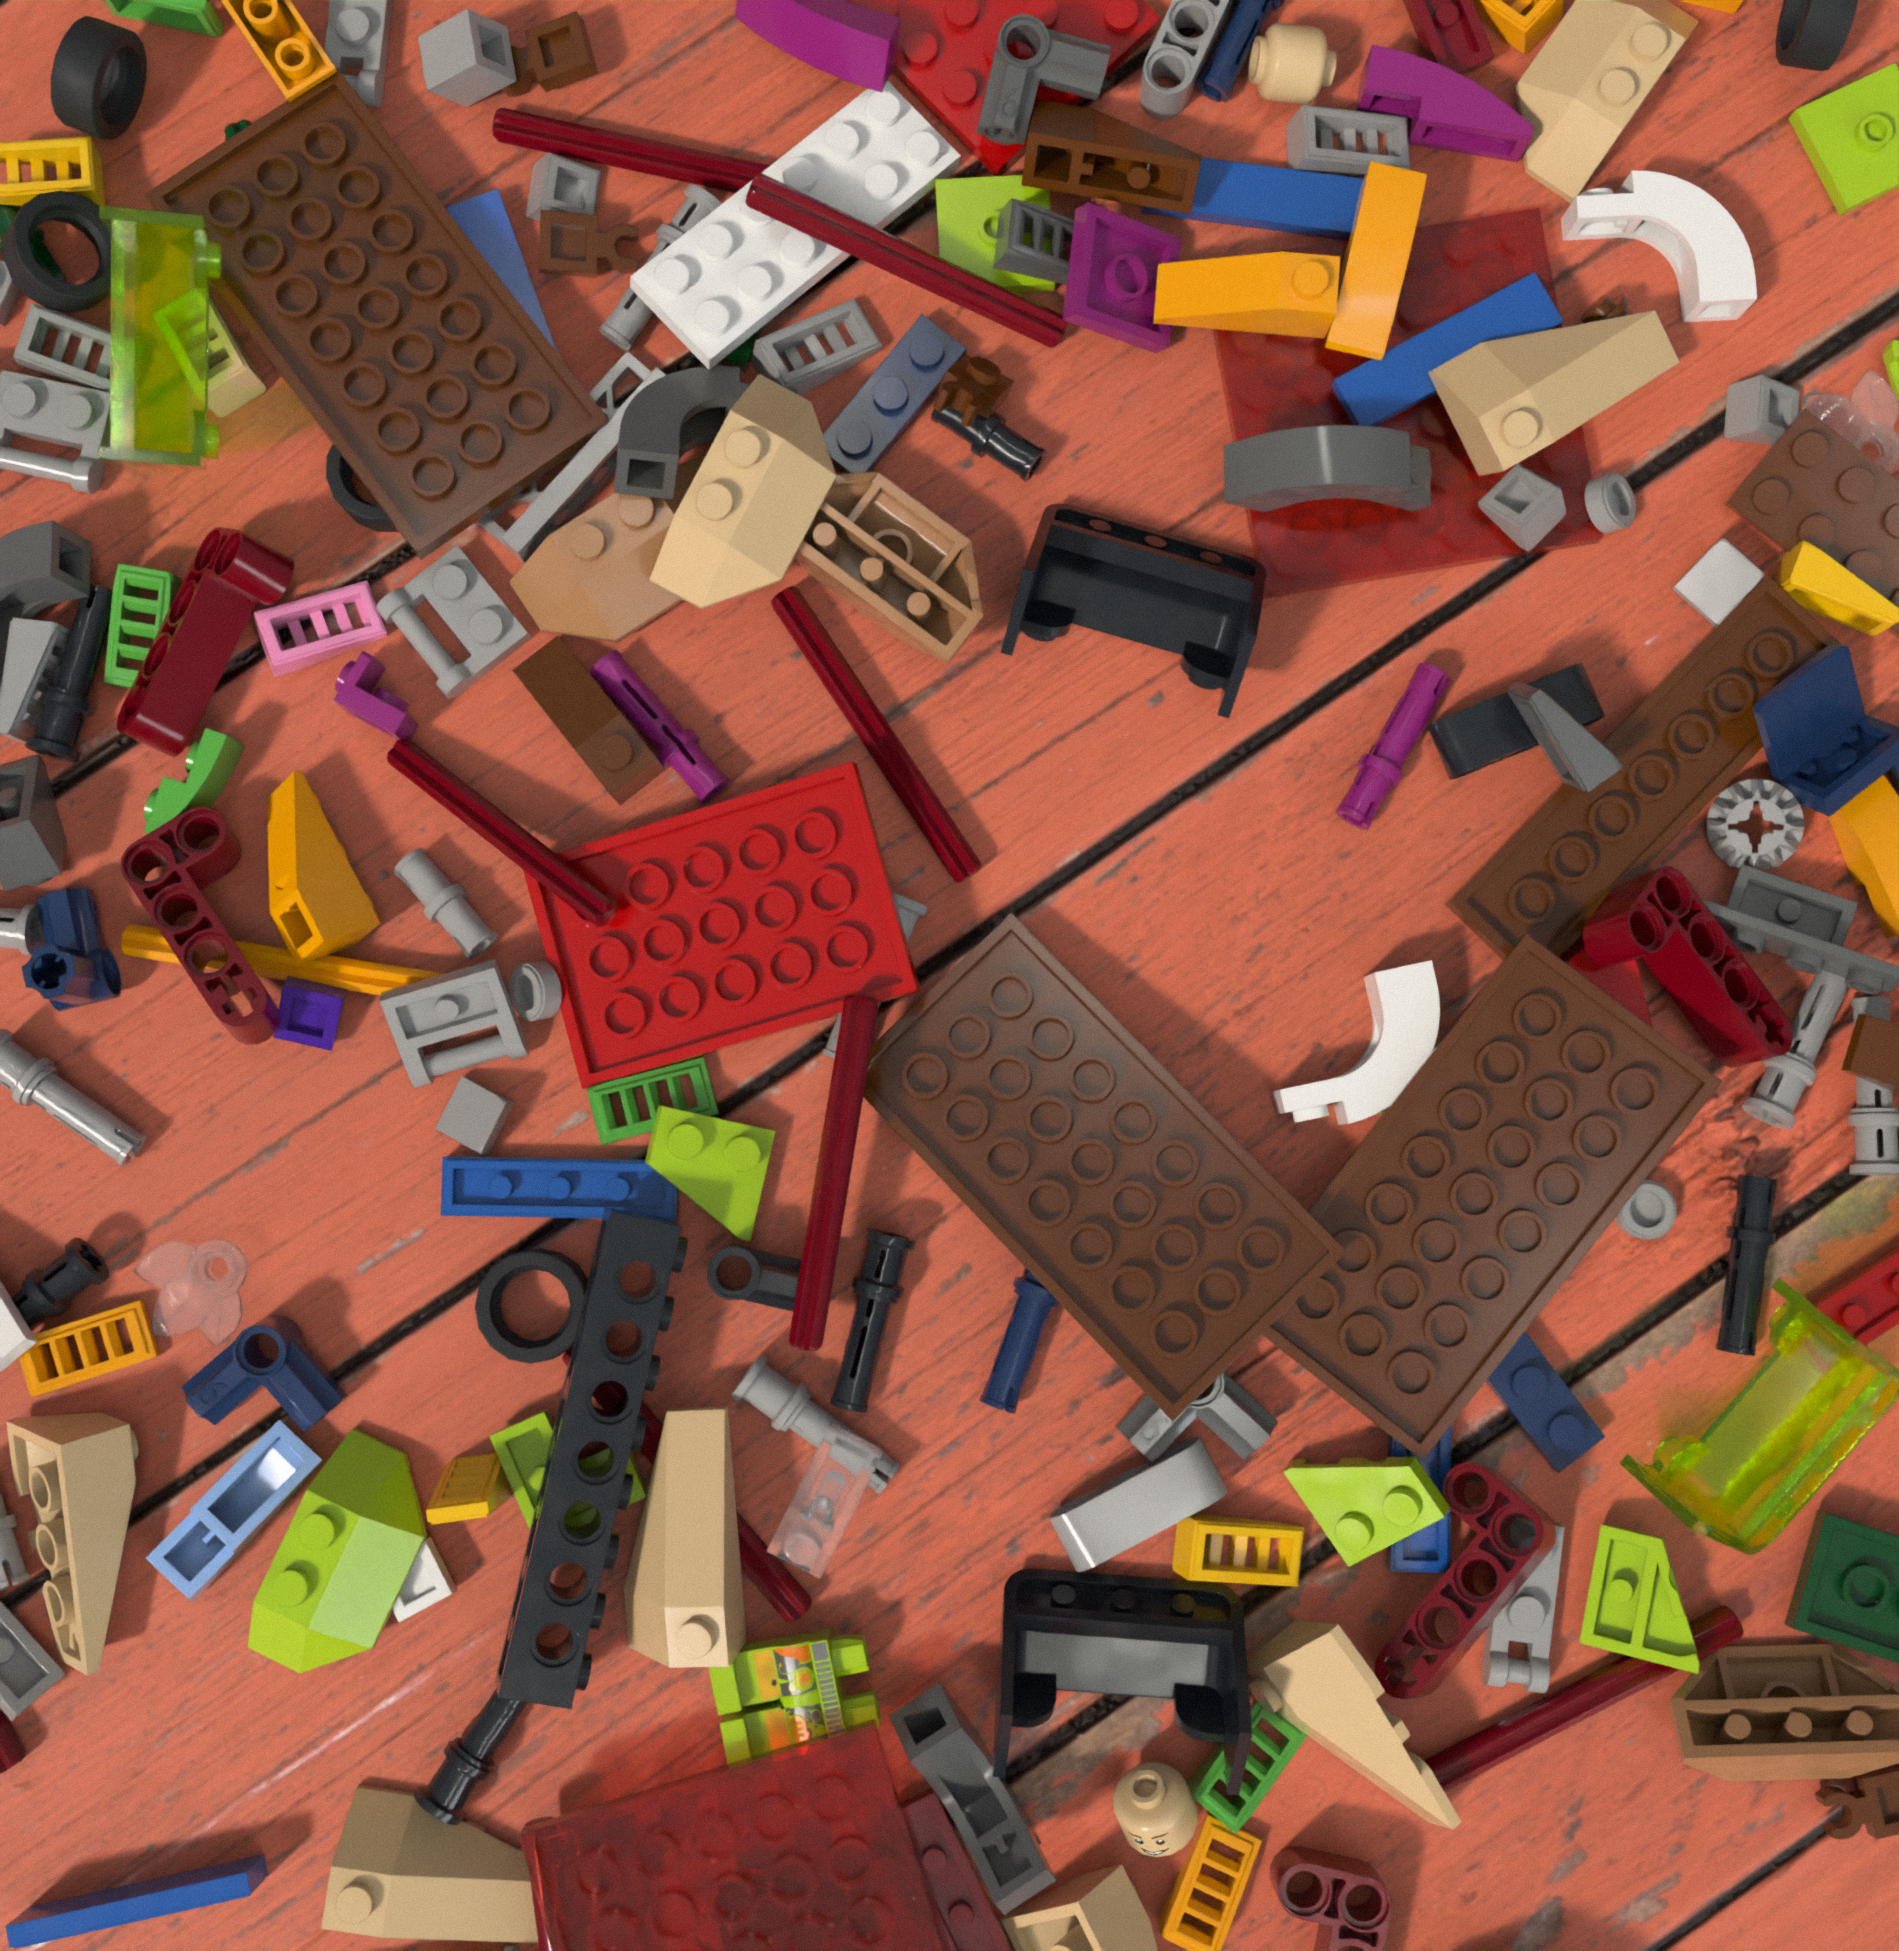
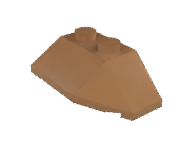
(895, 563)
(598, 567)
(1786, 1714)

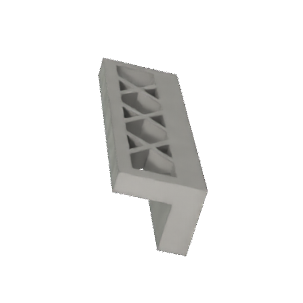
(579, 479)

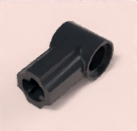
(772, 1278)

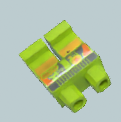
(790, 1691)

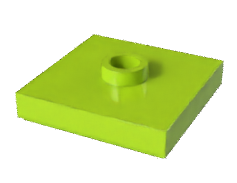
(1854, 139)
(969, 224)

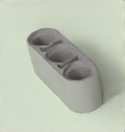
(1180, 56)
(1138, 1504)

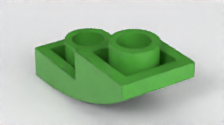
(209, 770)

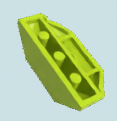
(341, 1558)

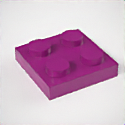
(1116, 275)

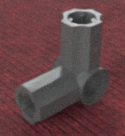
(1058, 63)
(1222, 1407)

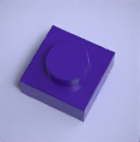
(310, 1013)

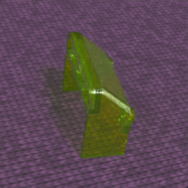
(160, 339)
(1778, 1433)

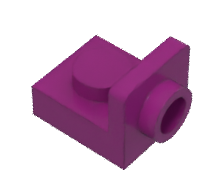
(379, 710)

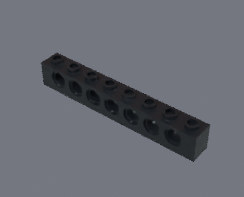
(554, 1673)

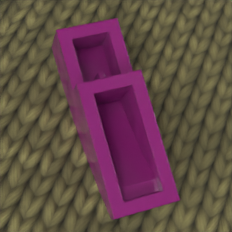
(829, 35)
(1441, 106)

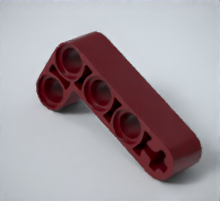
(200, 636)
(205, 935)
(1695, 961)
(1456, 1588)
(1326, 1898)

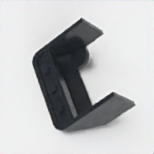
(1141, 589)
(1125, 1640)

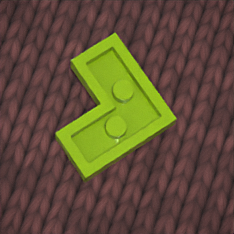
(523, 1456)

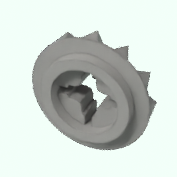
(1735, 805)

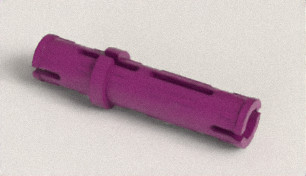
(621, 682)
(1385, 760)

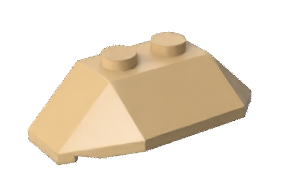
(1593, 83)
(748, 500)

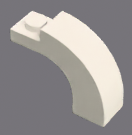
(1686, 228)
(1403, 1035)

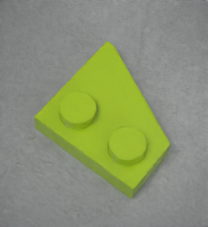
(713, 1164)
(1367, 1502)
(1637, 1602)

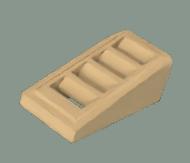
(234, 379)

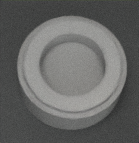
(1610, 502)
(535, 990)
(1647, 1212)

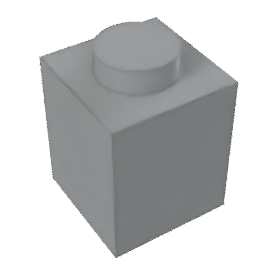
(467, 58)

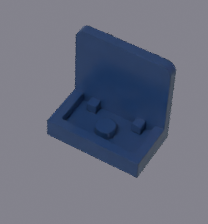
(1820, 735)

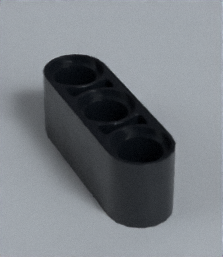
(1497, 729)

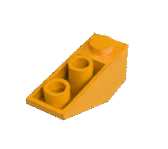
(281, 43)
(311, 882)

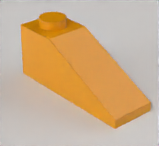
(1250, 293)

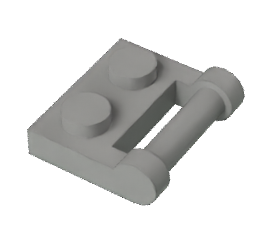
(55, 415)
(469, 610)
(450, 1008)

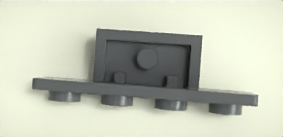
(1801, 926)

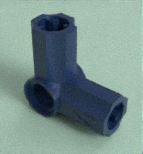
(74, 963)
(241, 1369)

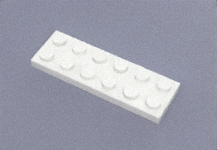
(747, 267)

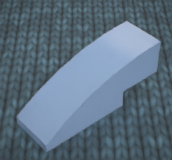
(234, 1511)

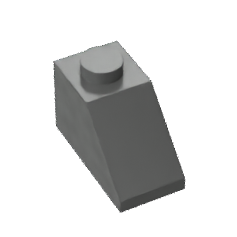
(29, 825)

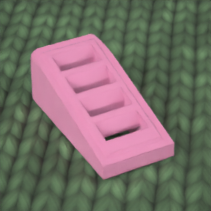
(304, 653)

